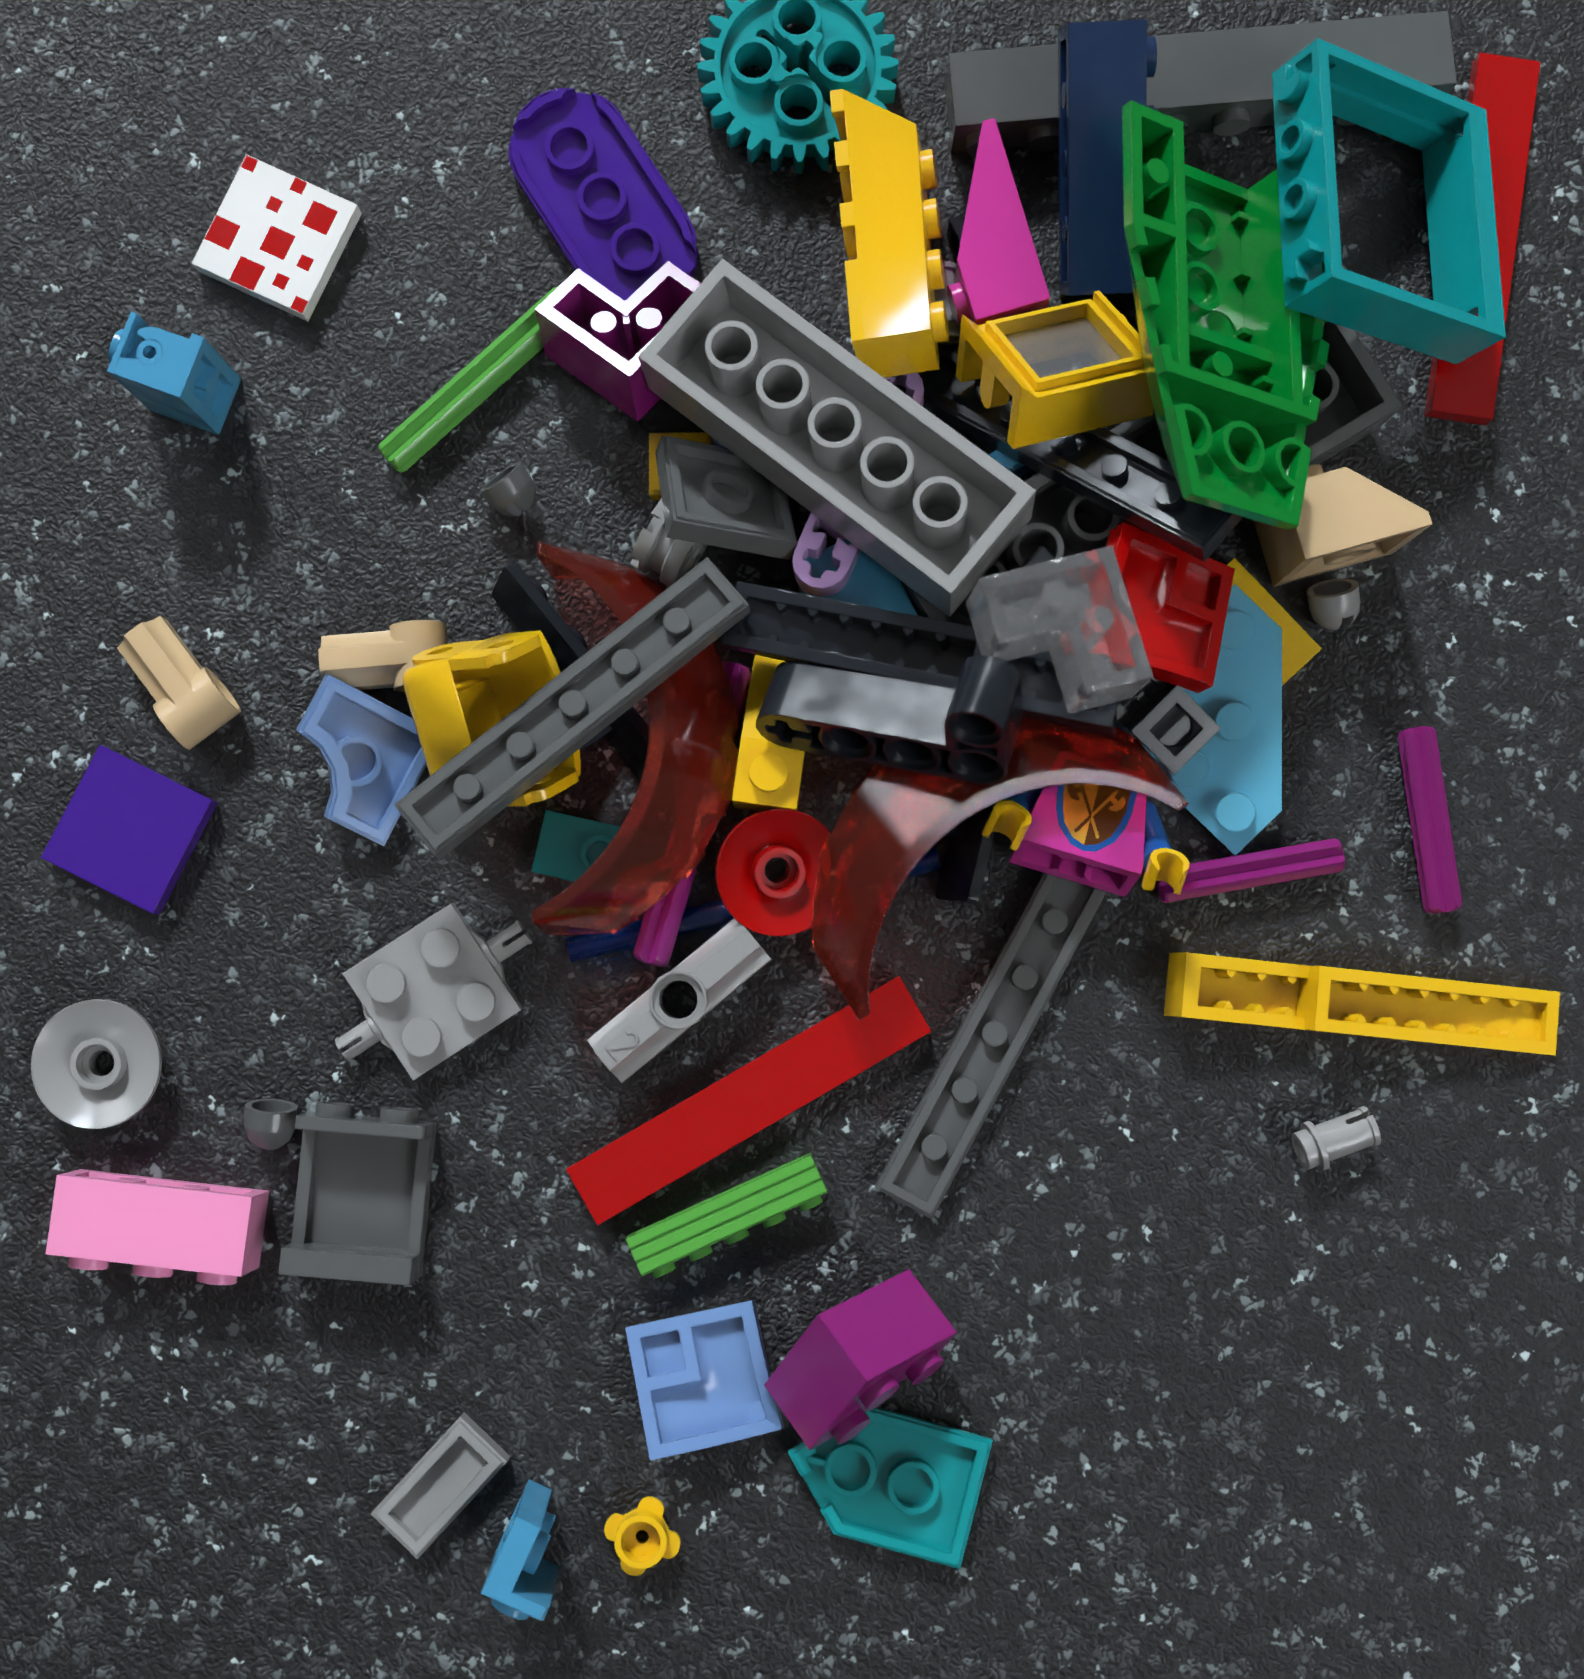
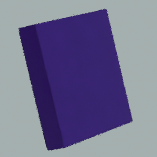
(129, 830)

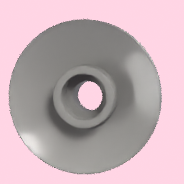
(67, 1071)

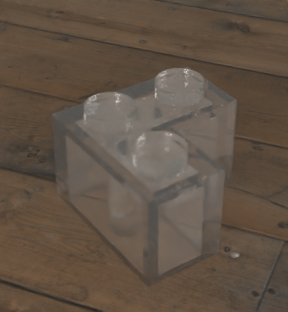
(1075, 612)

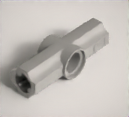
(648, 1028)

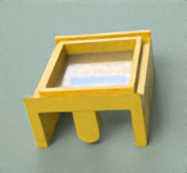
(1062, 366)

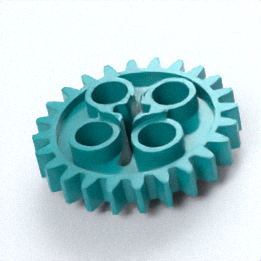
(757, 105)

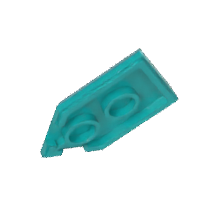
(899, 1485)

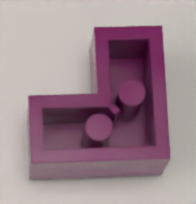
(602, 335)
(857, 1358)

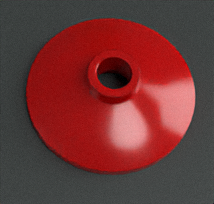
(766, 904)

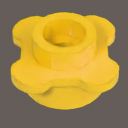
(639, 1555)

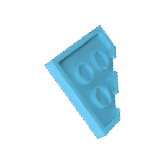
(1238, 773)

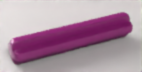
(1429, 820)
(1257, 869)

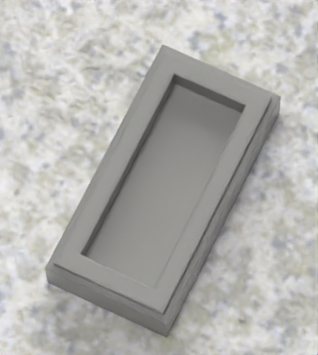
(440, 1485)

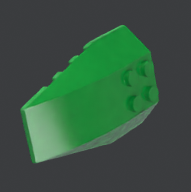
(1217, 343)

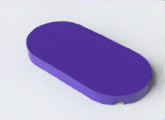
(598, 191)

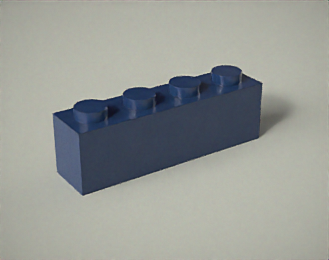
(1098, 73)

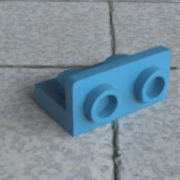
(519, 1576)

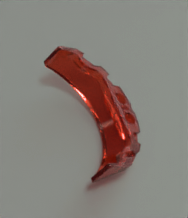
(684, 776)
(905, 812)

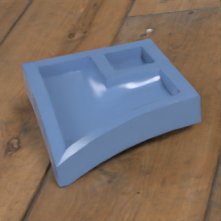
(702, 1379)

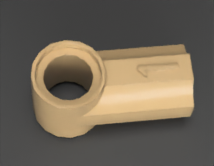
(379, 657)
(187, 696)

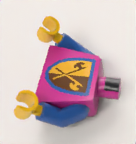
(1089, 836)

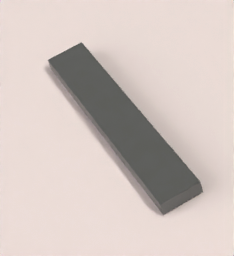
(572, 708)
(988, 1043)

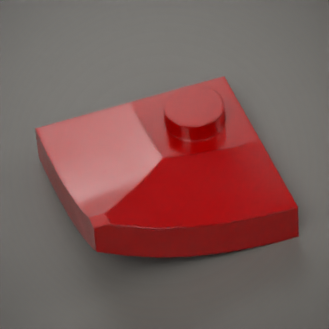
(1176, 605)

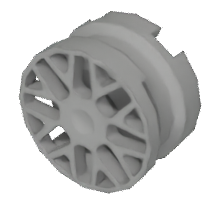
(664, 555)

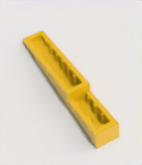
(1361, 1003)

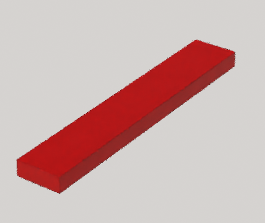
(1508, 94)
(746, 1101)

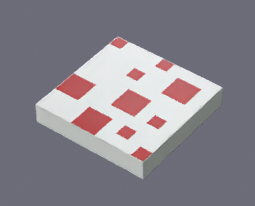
(277, 237)

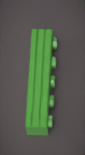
(727, 1216)

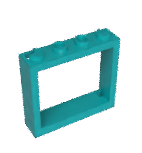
(1457, 194)

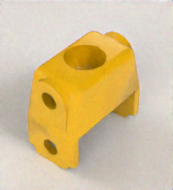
(470, 687)

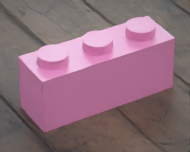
(157, 1225)

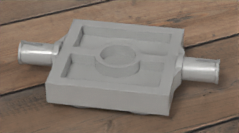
(433, 991)

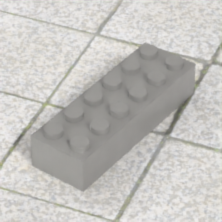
(837, 437)

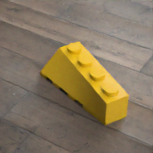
(889, 238)

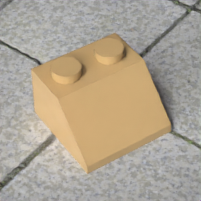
(1340, 525)

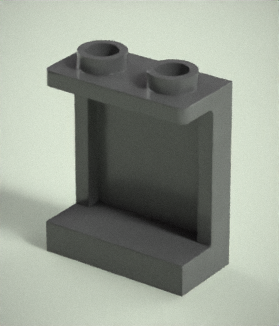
(361, 1195)

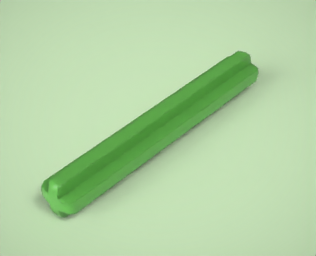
(464, 392)

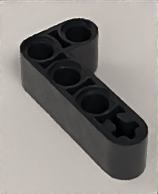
(899, 722)

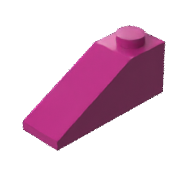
(996, 255)

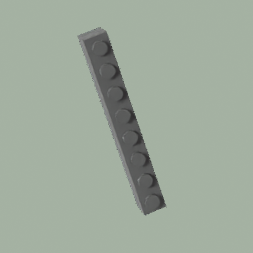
(1201, 78)

